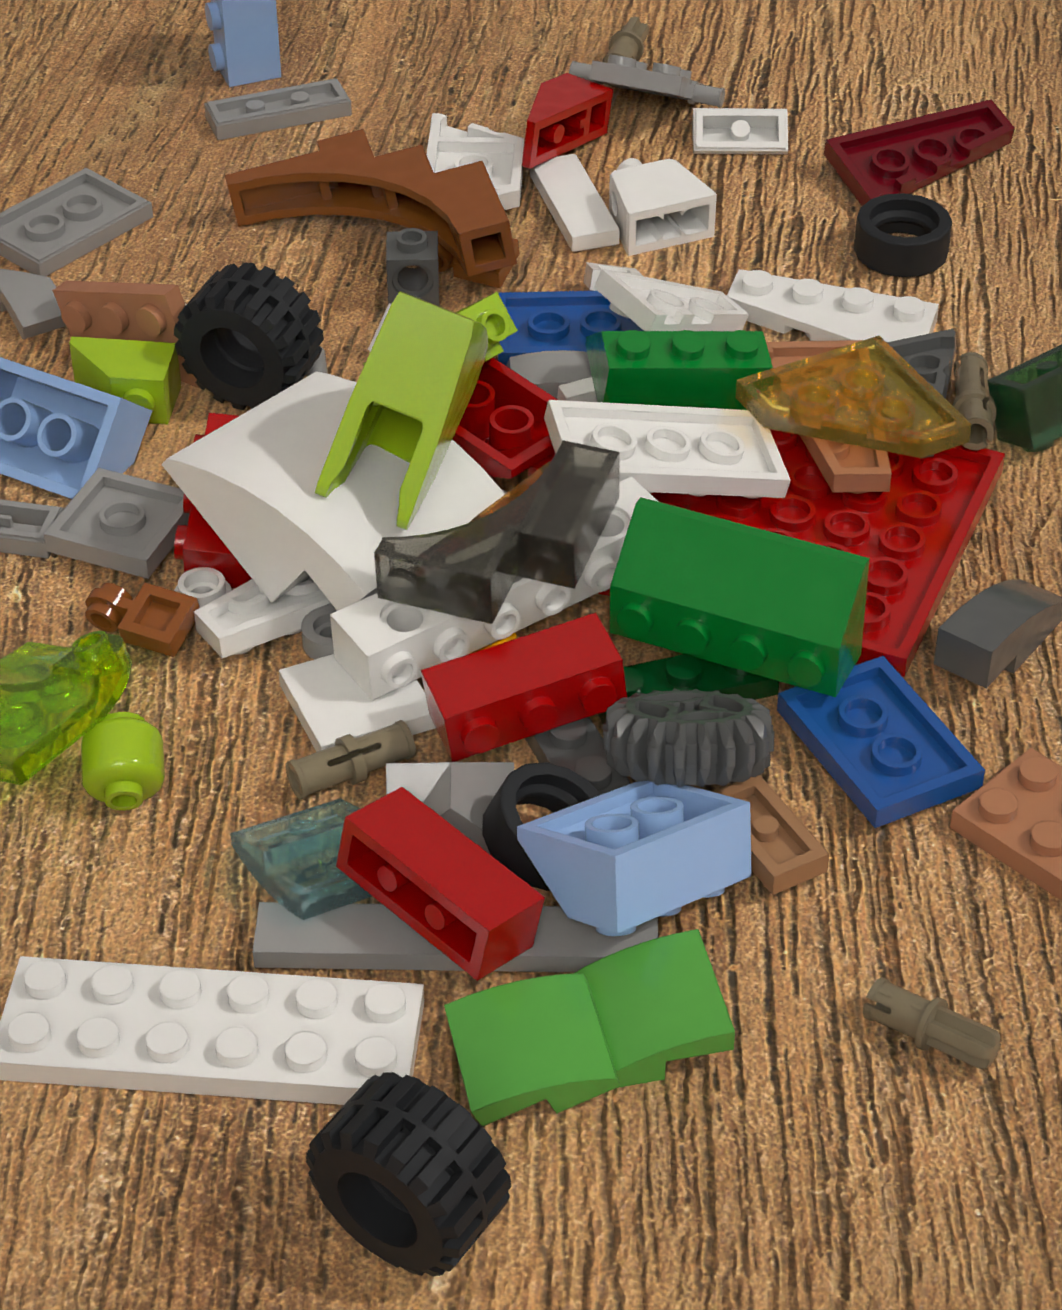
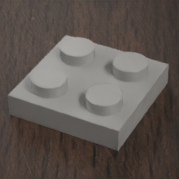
(119, 523)

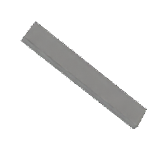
(379, 940)

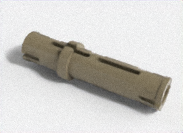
(974, 398)

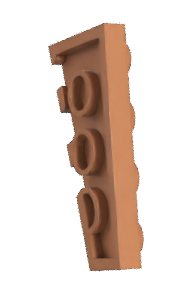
(841, 464)

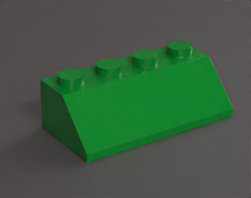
(740, 596)

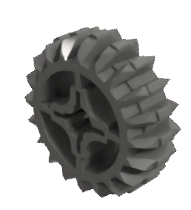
(688, 737)

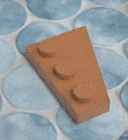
(122, 312)

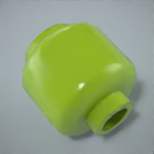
(122, 761)

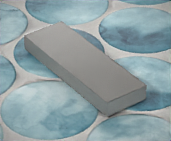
(277, 109)

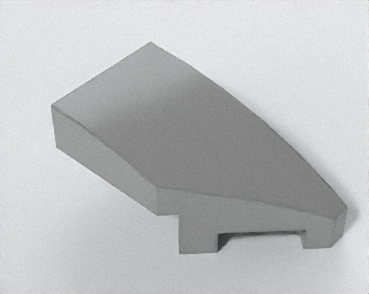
(29, 302)

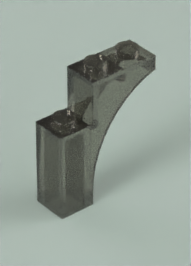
(536, 536)

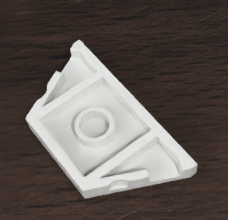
(499, 152)

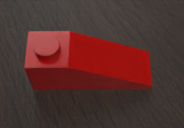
(565, 116)

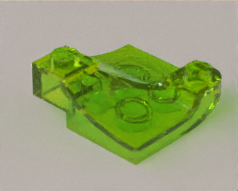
(55, 698)

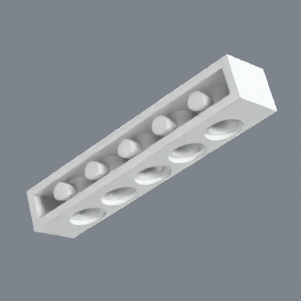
(391, 642)

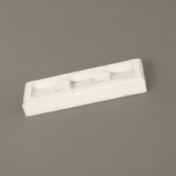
(575, 203)

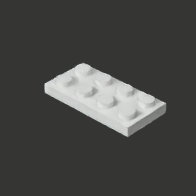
(677, 446)

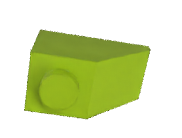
(131, 370)

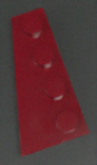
(917, 150)

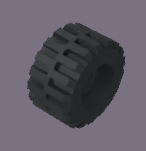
(248, 335)
(409, 1173)

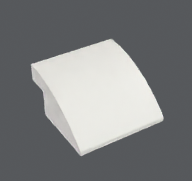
(259, 495)

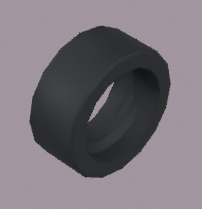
(898, 254)
(534, 784)

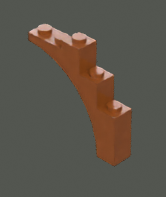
(387, 187)

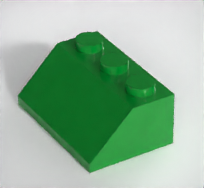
(675, 366)

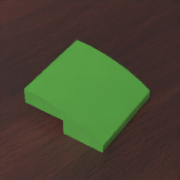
(659, 1005)
(530, 1046)

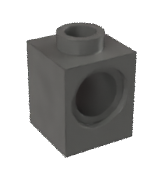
(413, 248)

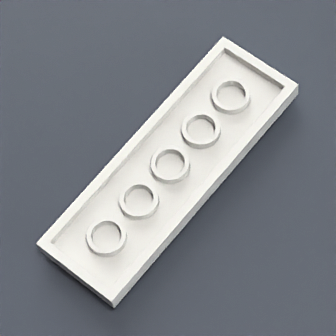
(205, 1030)

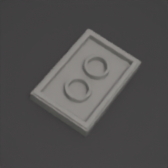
(68, 221)

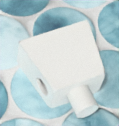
(659, 205)

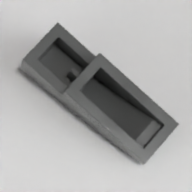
(997, 630)

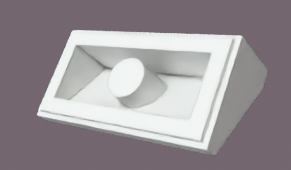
(739, 131)

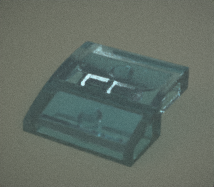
(298, 859)

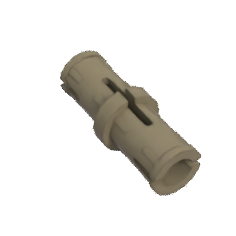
(350, 759)

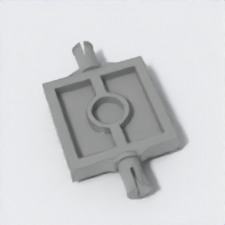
(662, 80)

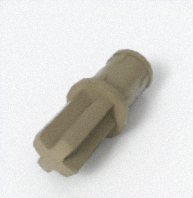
(629, 40)
(932, 1024)

